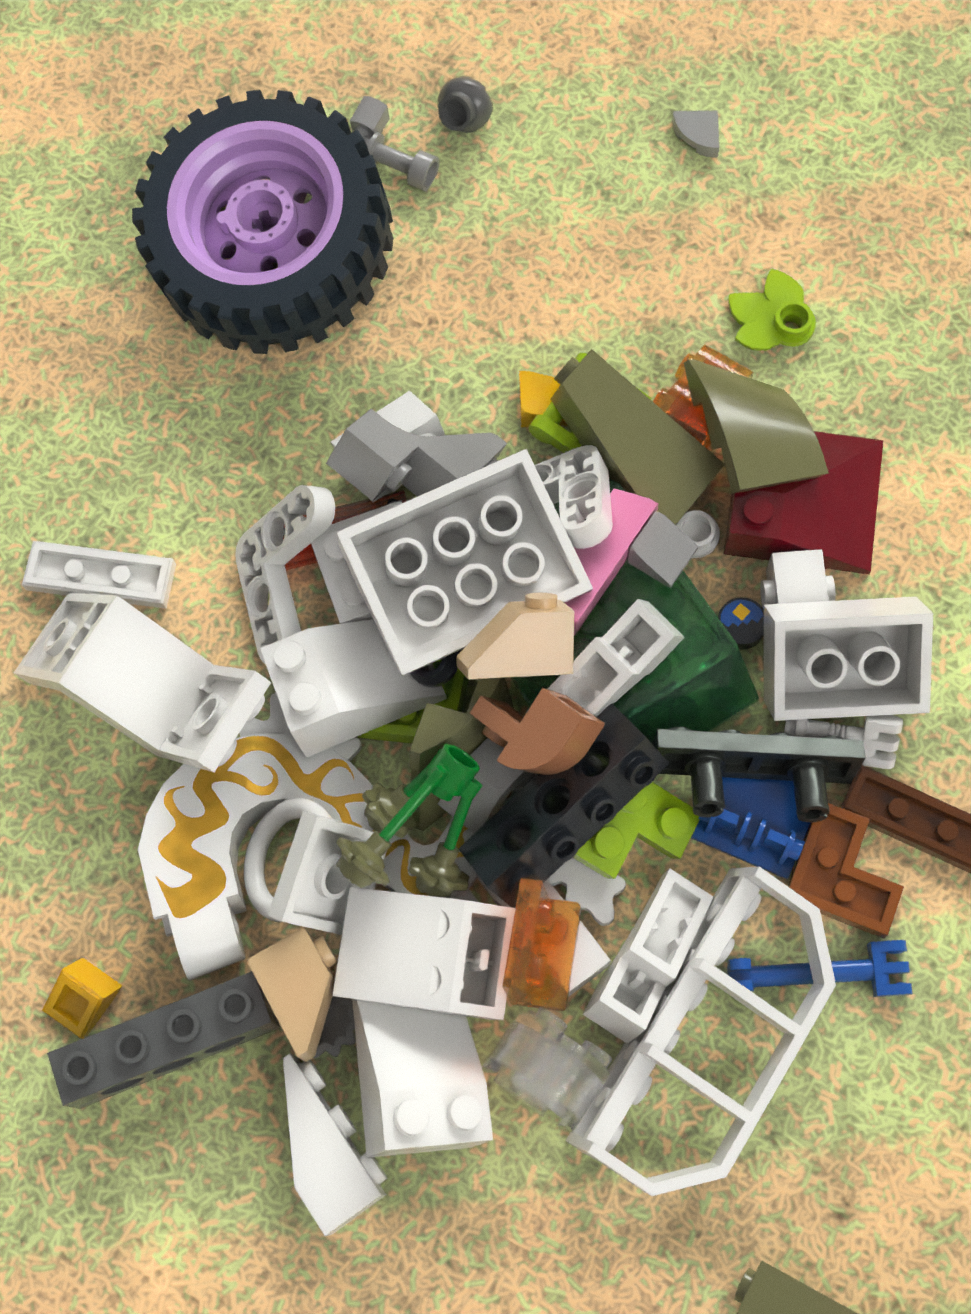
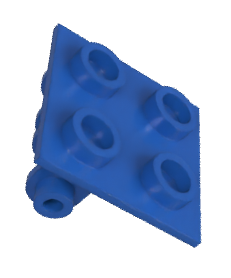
(757, 824)

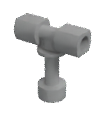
(370, 121)

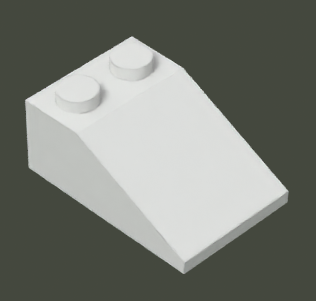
(341, 684)
(418, 1081)

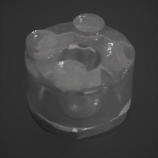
(548, 1067)

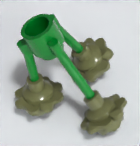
(390, 813)

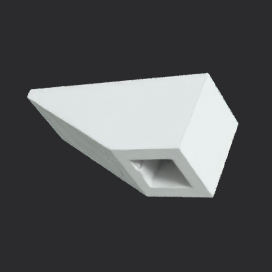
(326, 1165)

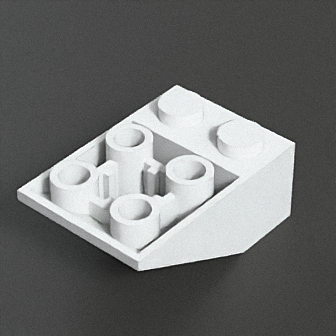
(424, 953)

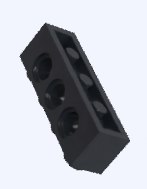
(563, 810)

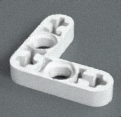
(580, 494)
(263, 557)

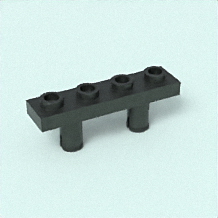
(777, 756)

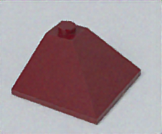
(815, 513)

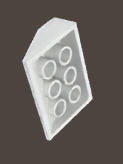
(458, 556)

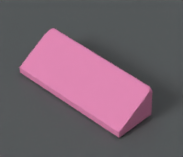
(605, 559)

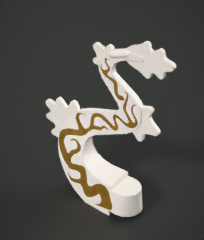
(203, 815)

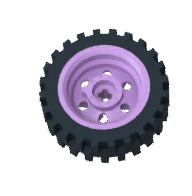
(265, 222)

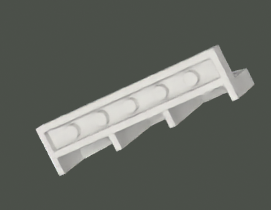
(630, 1071)

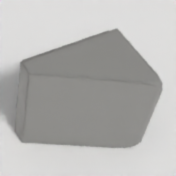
(661, 550)

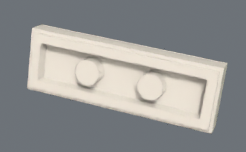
(77, 569)

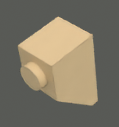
(523, 641)
(297, 986)

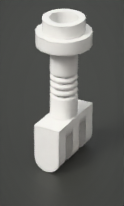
(877, 735)

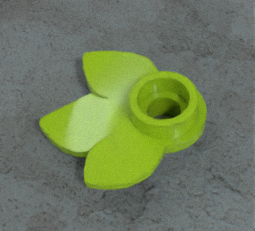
(767, 312)

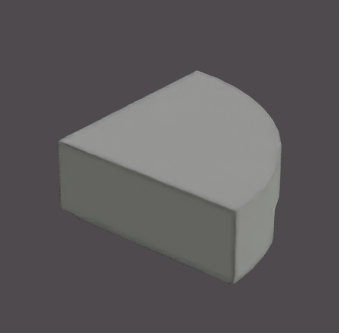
(698, 130)

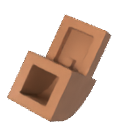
(546, 739)

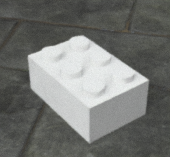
(847, 658)

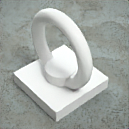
(311, 884)

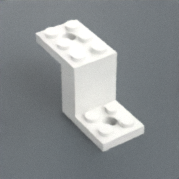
(143, 680)

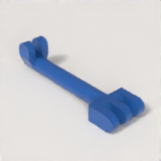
(872, 969)

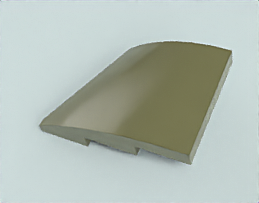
(757, 428)
(452, 727)

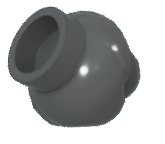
(464, 105)

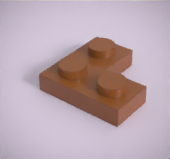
(832, 883)

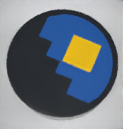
(743, 621)

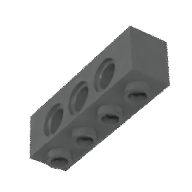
(161, 1041)

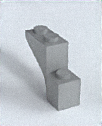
(382, 456)

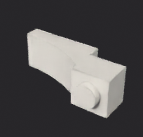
(619, 658)
(649, 957)

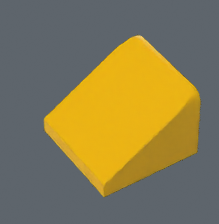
(535, 395)
(81, 997)

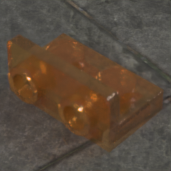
(541, 948)

